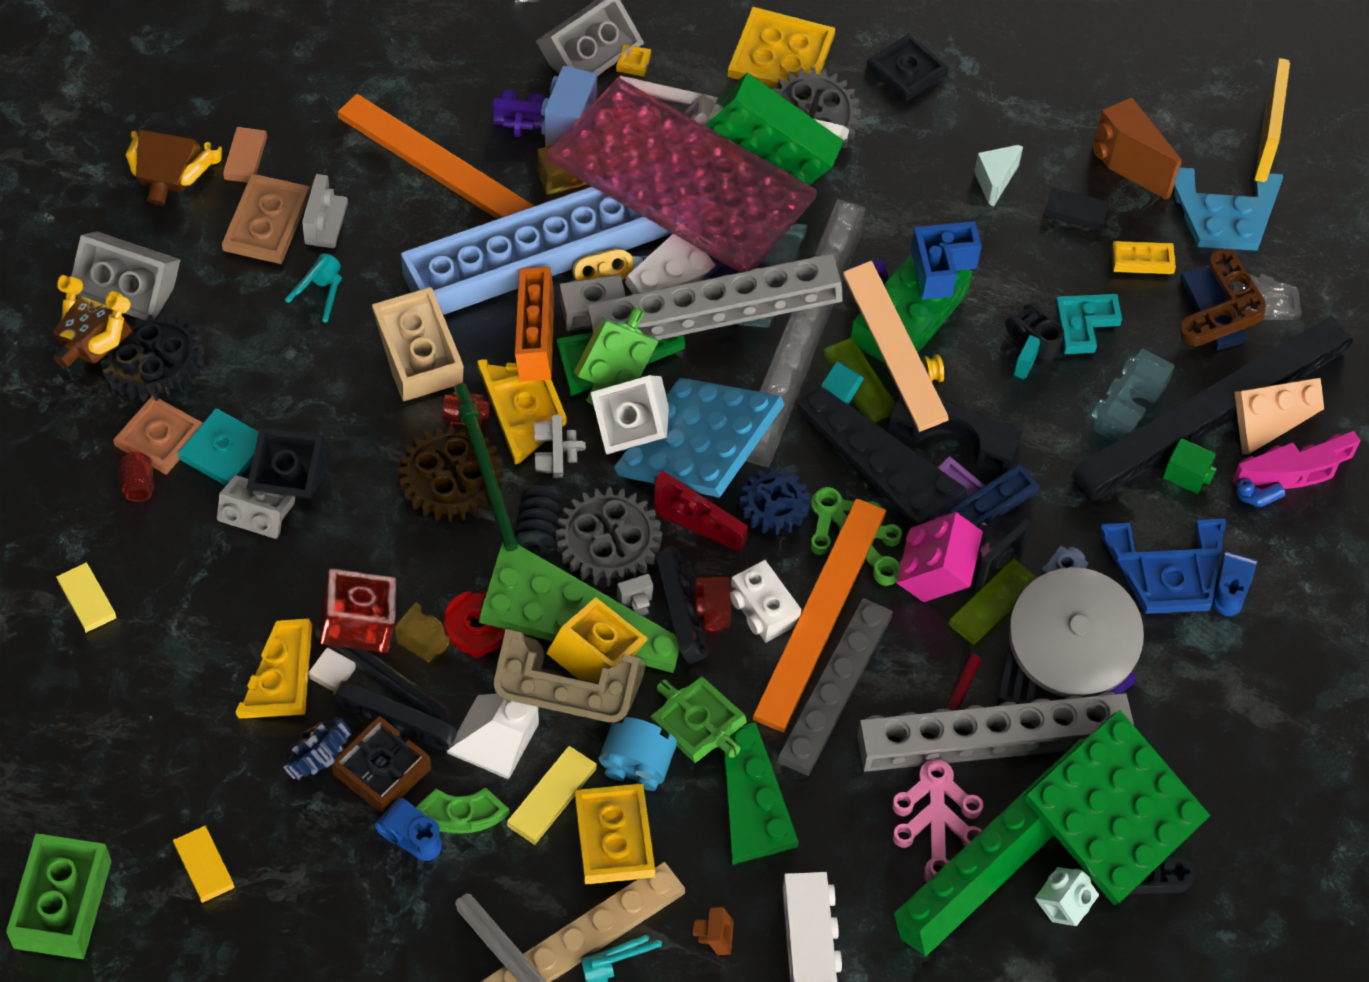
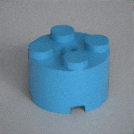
(637, 752)

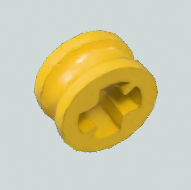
(934, 367)

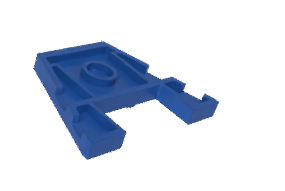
(1169, 578)

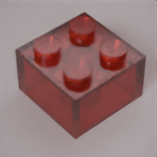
(358, 610)

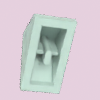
(996, 169)

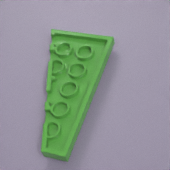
(540, 598)

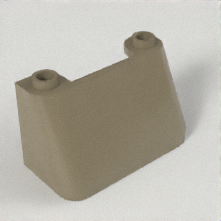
(524, 681)

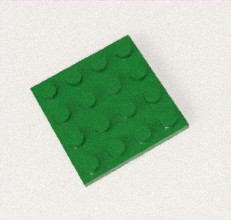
(1116, 807)

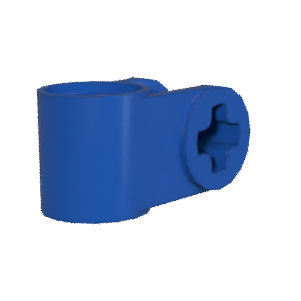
(1233, 583)
(406, 826)

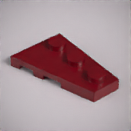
(692, 511)

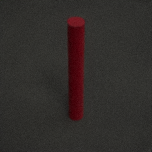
(963, 683)

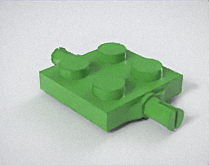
(616, 352)
(698, 719)

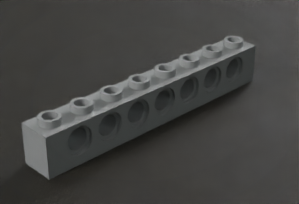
(729, 298)
(982, 743)

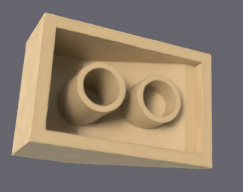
(418, 344)

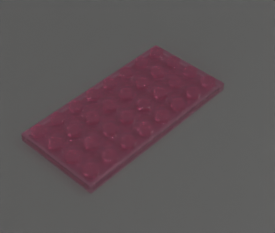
(682, 176)

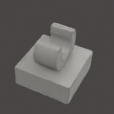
(636, 593)

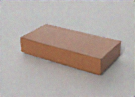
(245, 154)

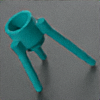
(321, 273)
(599, 966)

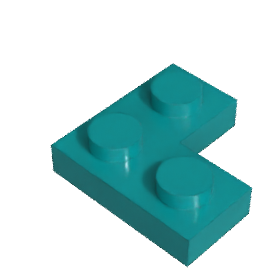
(1081, 314)

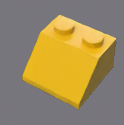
(594, 641)

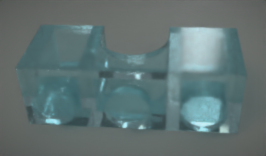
(1143, 378)

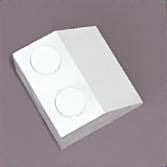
(632, 413)

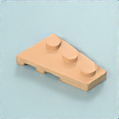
(1275, 409)

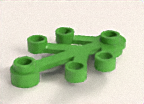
(837, 514)

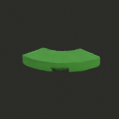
(464, 813)

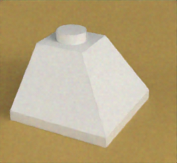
(495, 734)

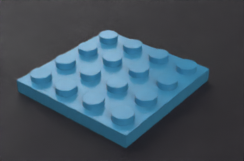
(707, 436)

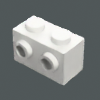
(764, 601)

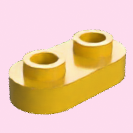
(602, 264)

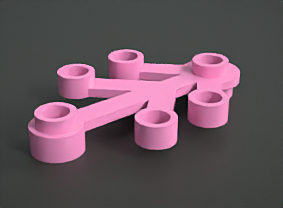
(936, 812)

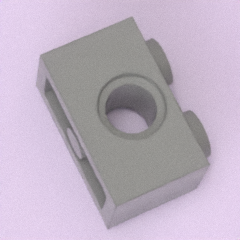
(578, 294)

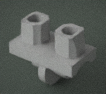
(553, 461)

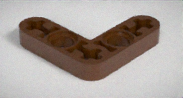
(1235, 302)

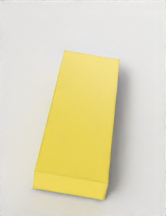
(551, 795)

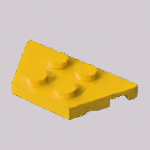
(519, 406)

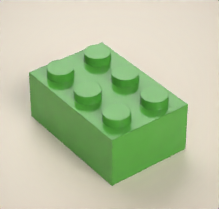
(59, 896)

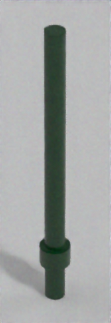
(469, 415)

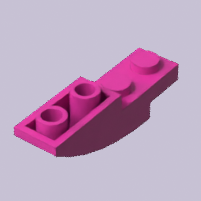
(1298, 468)

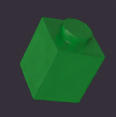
(1190, 466)

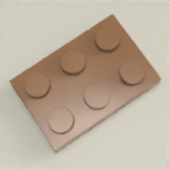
(266, 218)

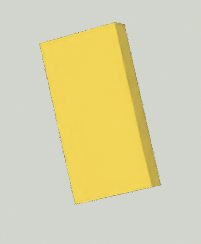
(86, 597)

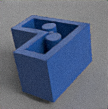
(942, 251)

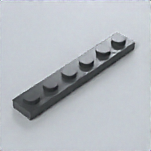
(835, 687)

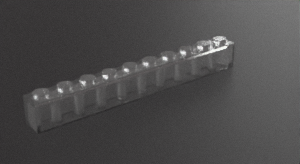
(806, 328)

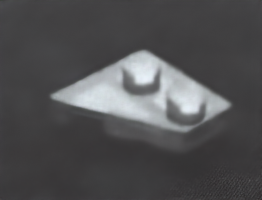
(1280, 298)

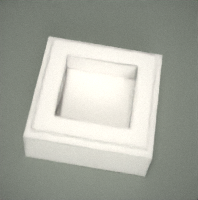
(331, 669)

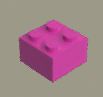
(939, 557)

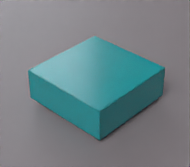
(1027, 357)
(842, 382)

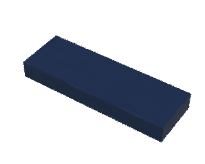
(1206, 294)
(997, 496)

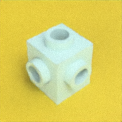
(1067, 896)

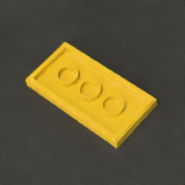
(1272, 120)

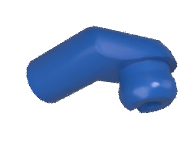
(1259, 497)

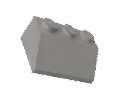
(591, 38)
(125, 268)

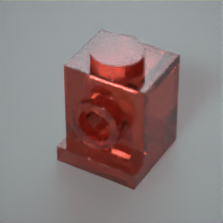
(713, 602)

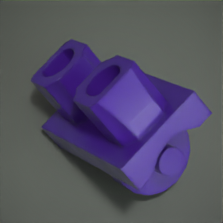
(518, 114)

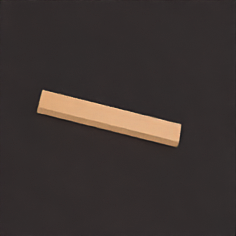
(895, 346)

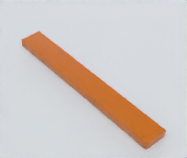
(431, 158)
(819, 616)

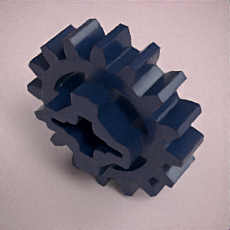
(774, 501)
(316, 748)

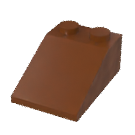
(1136, 148)

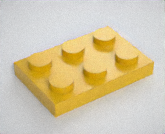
(614, 834)

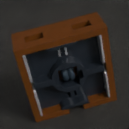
(381, 765)

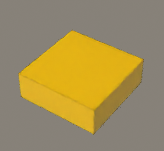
(635, 62)

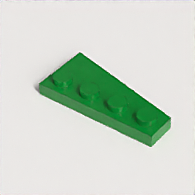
(572, 348)
(755, 804)

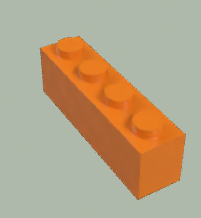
(535, 324)

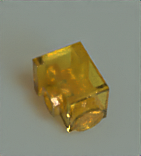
(421, 633)

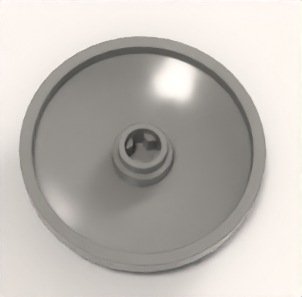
(1076, 632)

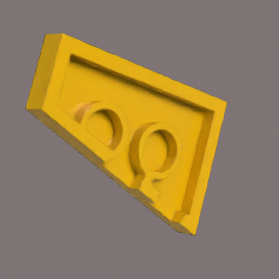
(282, 676)

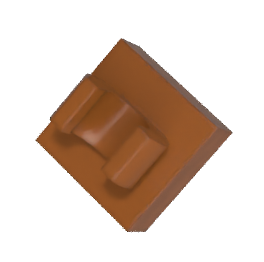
(716, 931)

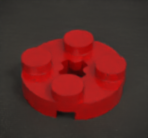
(460, 630)

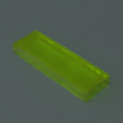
(871, 395)
(992, 602)

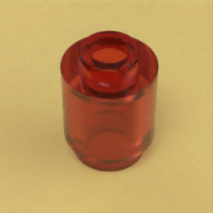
(451, 405)
(136, 476)

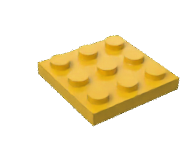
(779, 45)

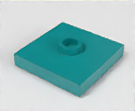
(220, 447)

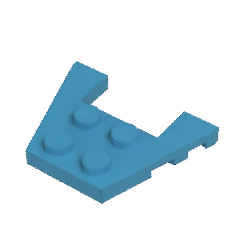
(1226, 219)

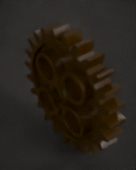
(424, 485)

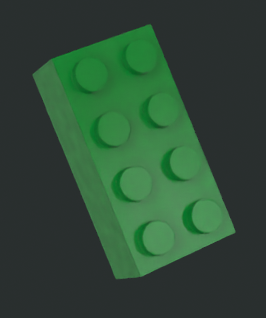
(774, 130)
(918, 316)

